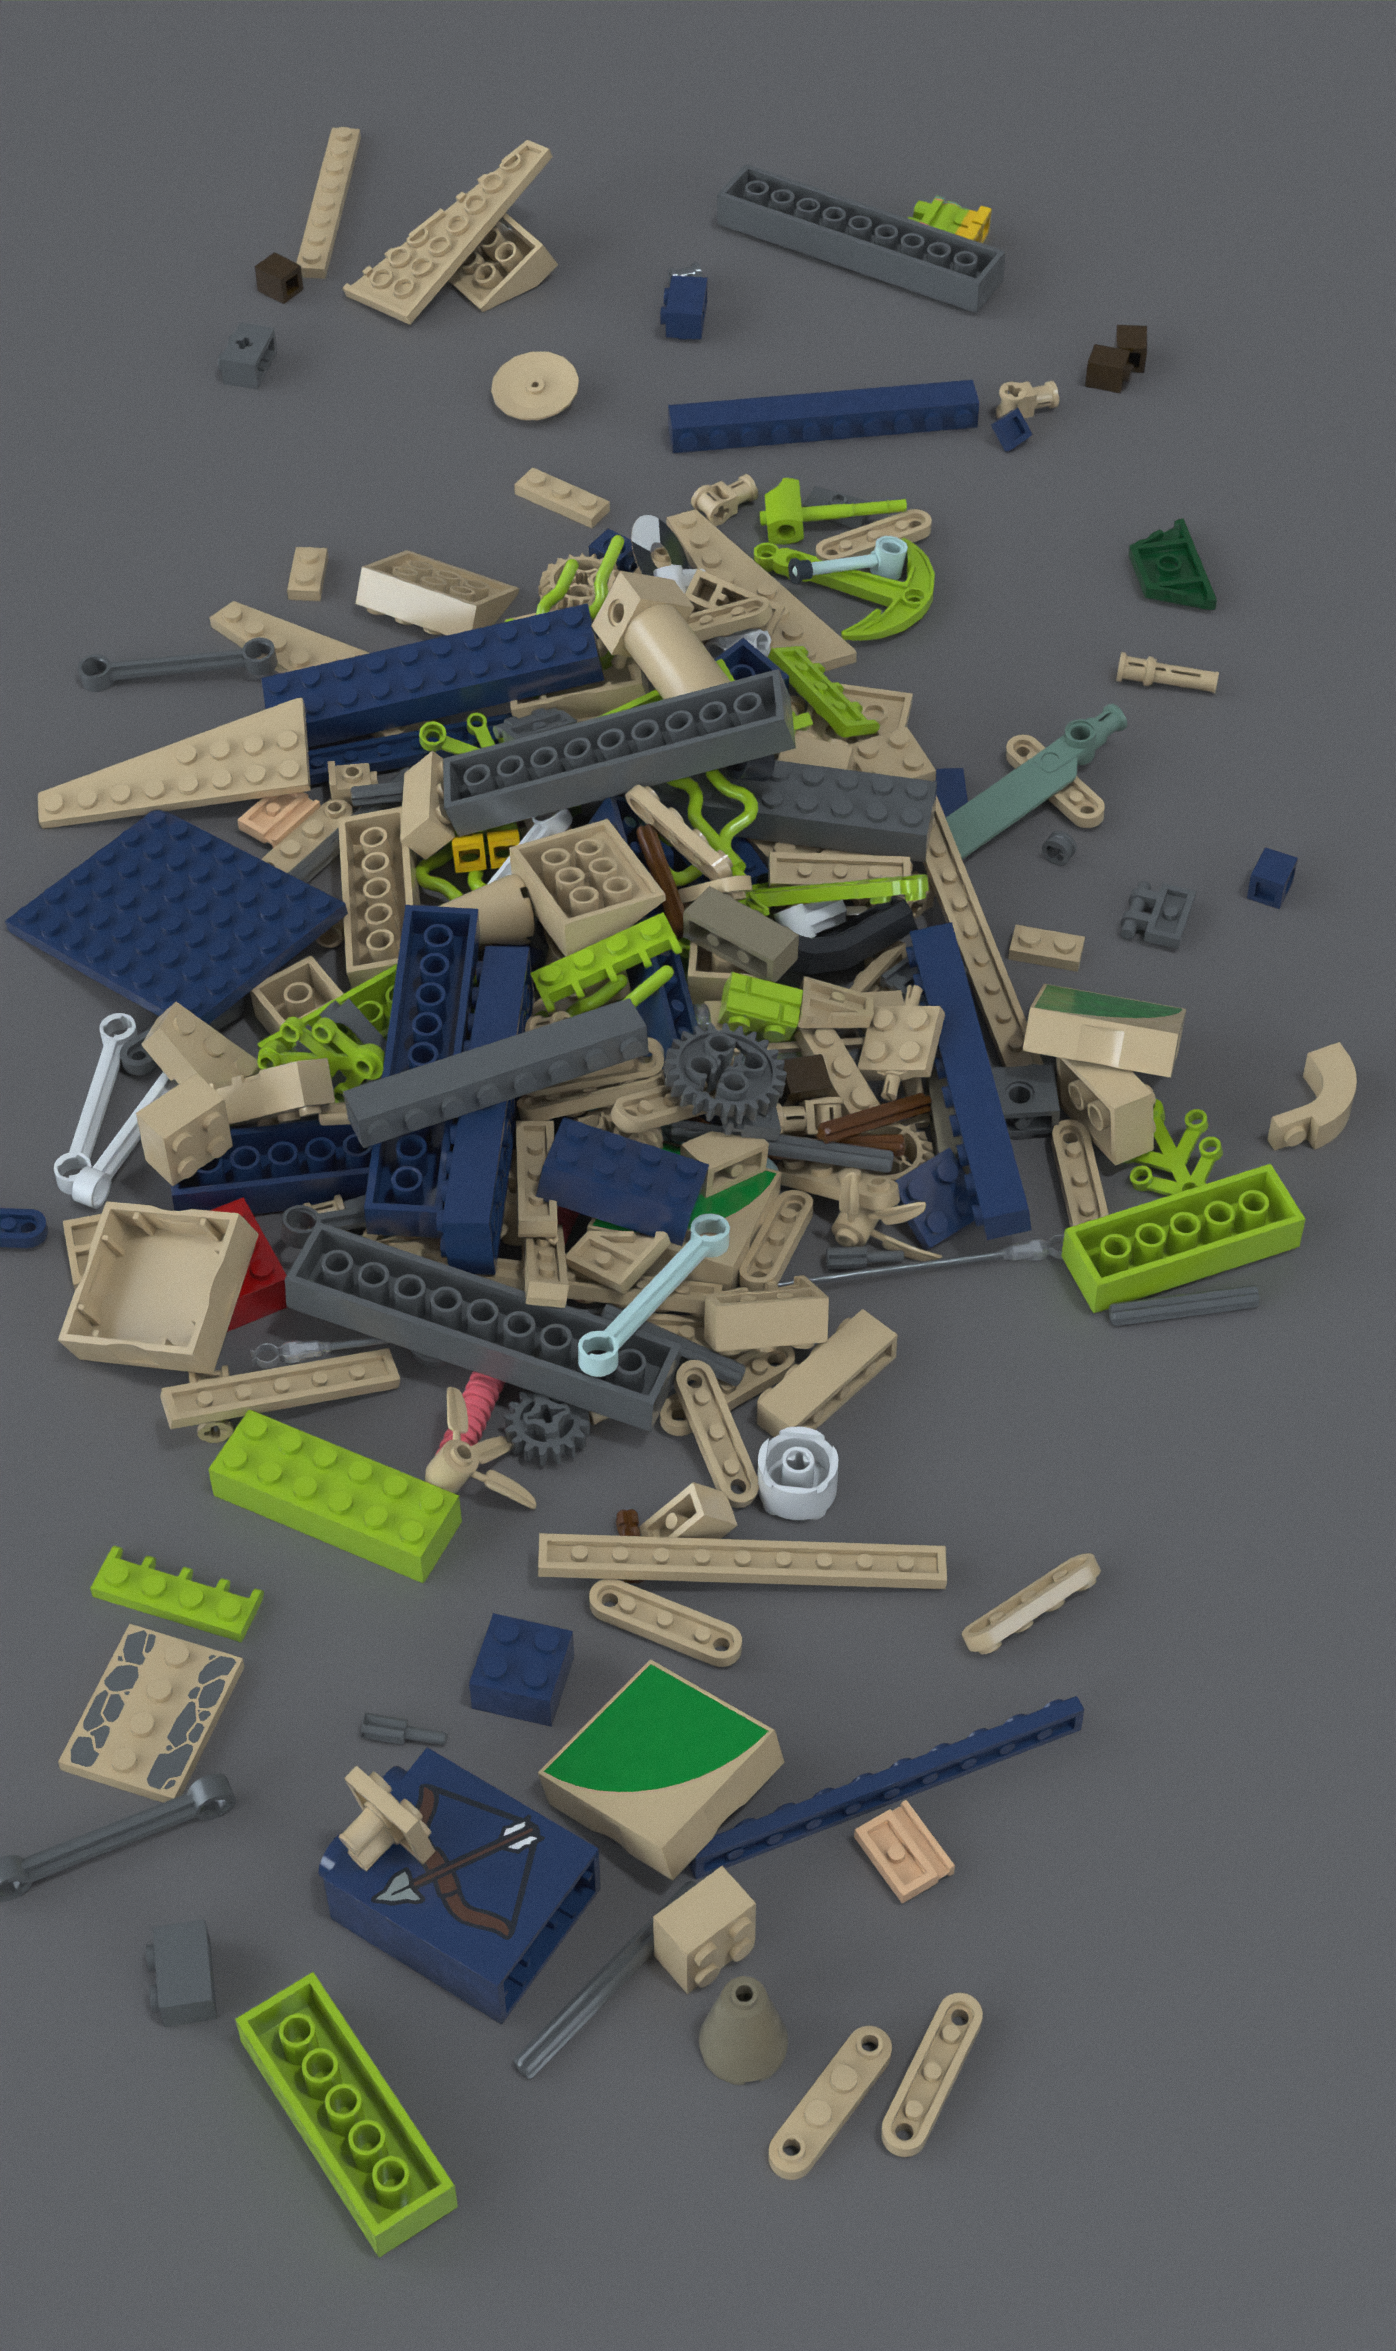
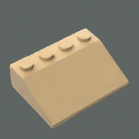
(503, 265)
(432, 594)
(584, 884)

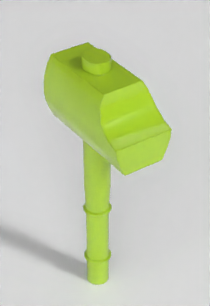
(786, 516)

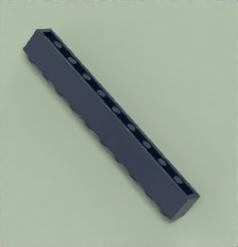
(823, 416)
(670, 1007)
(969, 1086)

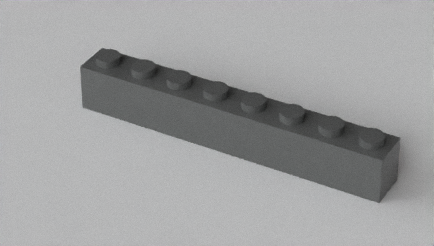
(496, 1072)

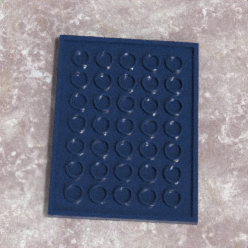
(176, 918)

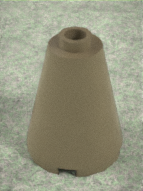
(743, 2034)

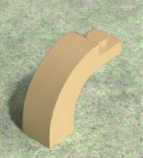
(1334, 1082)

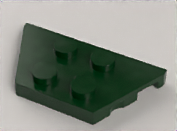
(1171, 568)

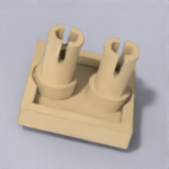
(382, 1822)

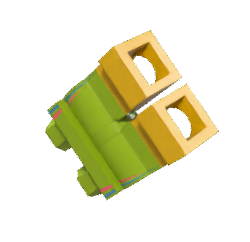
(954, 219)
(498, 839)

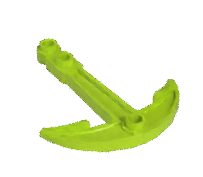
(905, 600)
(877, 889)

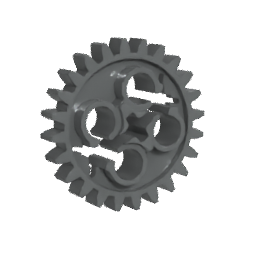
(741, 1088)

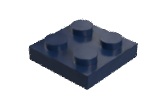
(944, 1190)

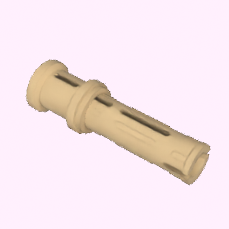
(1150, 671)

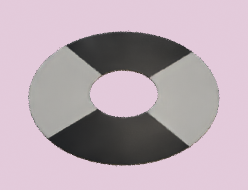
(652, 530)

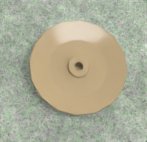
(535, 385)

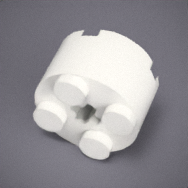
(797, 1474)

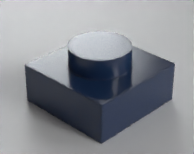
(1011, 429)

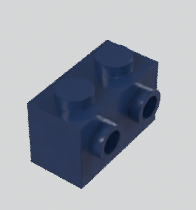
(685, 307)

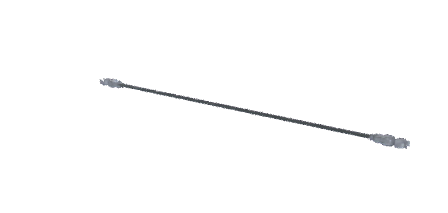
(1032, 1250)

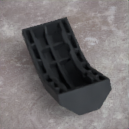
(855, 938)

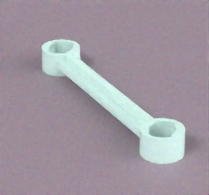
(653, 1295)

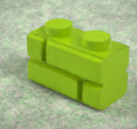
(760, 1007)

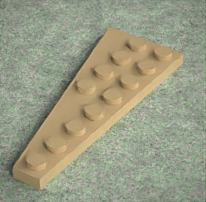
(439, 246)
(716, 554)
(293, 644)
(224, 765)

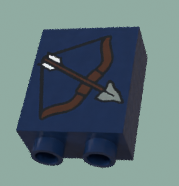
(484, 1903)

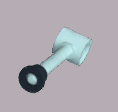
(885, 561)

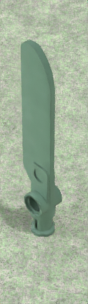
(1032, 781)

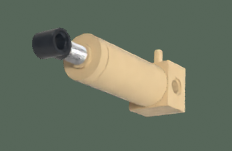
(648, 621)

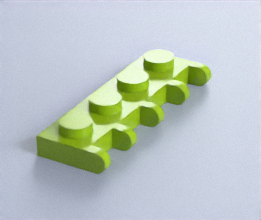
(821, 693)
(605, 960)
(175, 1597)

